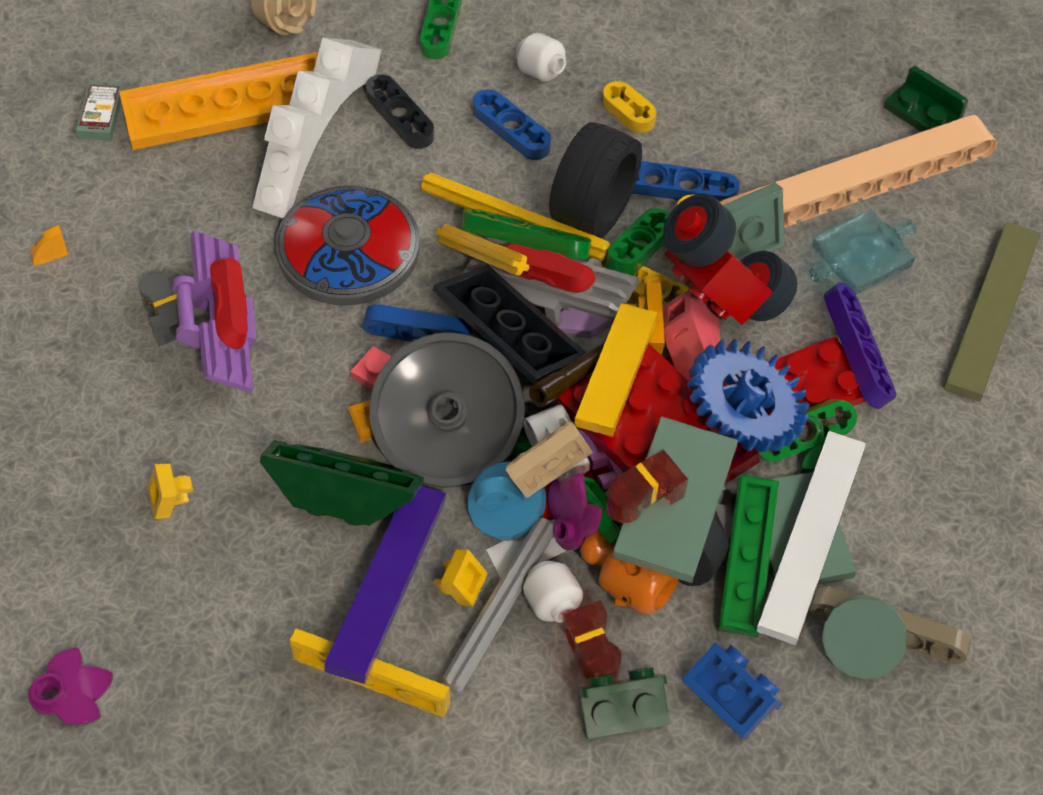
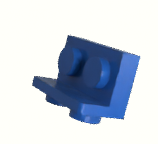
(732, 689)

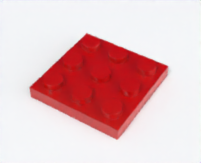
(655, 393)

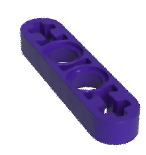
(859, 345)

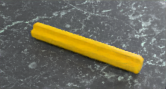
(482, 249)

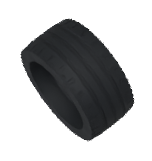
(595, 179)

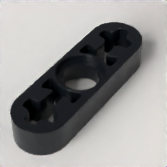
(400, 99)

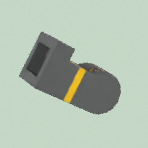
(162, 302)

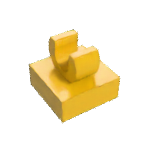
(167, 490)
(462, 577)

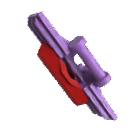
(231, 325)

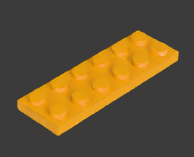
(210, 101)

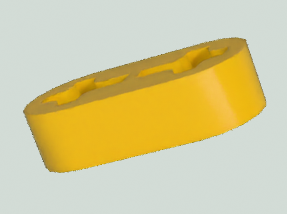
(626, 109)

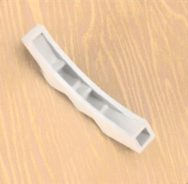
(297, 127)

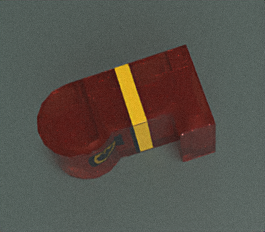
(645, 485)
(588, 641)

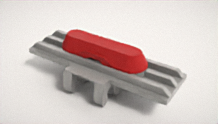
(566, 283)

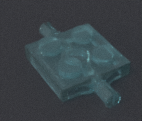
(863, 251)

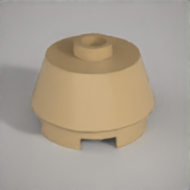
(283, 15)

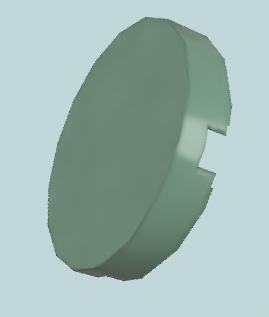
(864, 637)

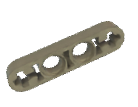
(922, 633)

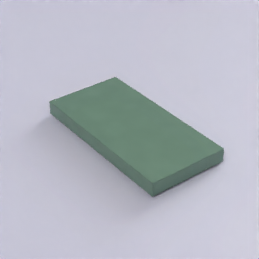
(674, 535)

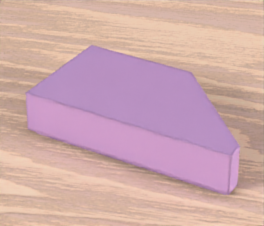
(583, 323)

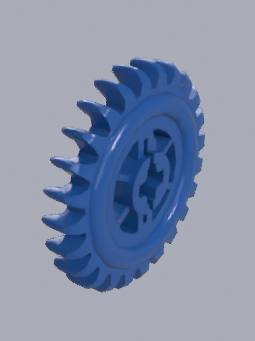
(751, 386)

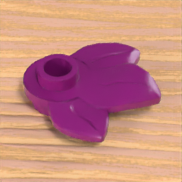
(571, 512)
(76, 688)

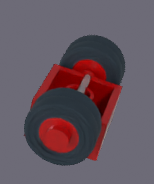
(698, 244)

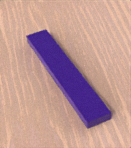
(384, 587)

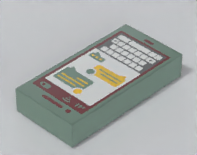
(99, 110)

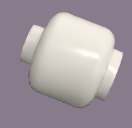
(541, 57)
(552, 591)

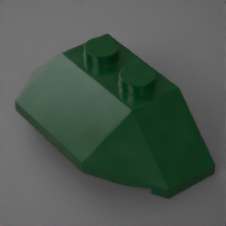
(338, 482)

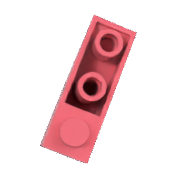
(689, 329)

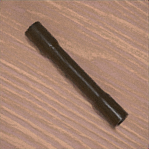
(559, 381)

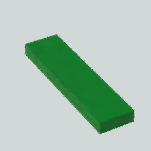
(748, 555)

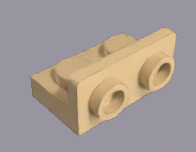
(548, 459)

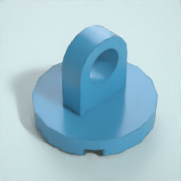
(501, 507)

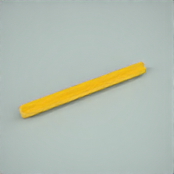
(474, 199)

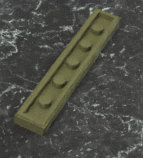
(992, 312)

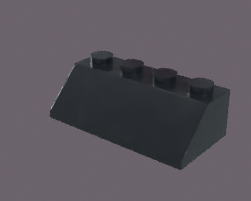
(509, 322)

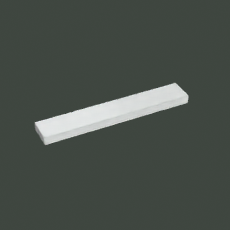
(811, 538)

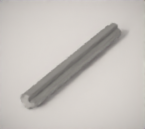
(498, 605)

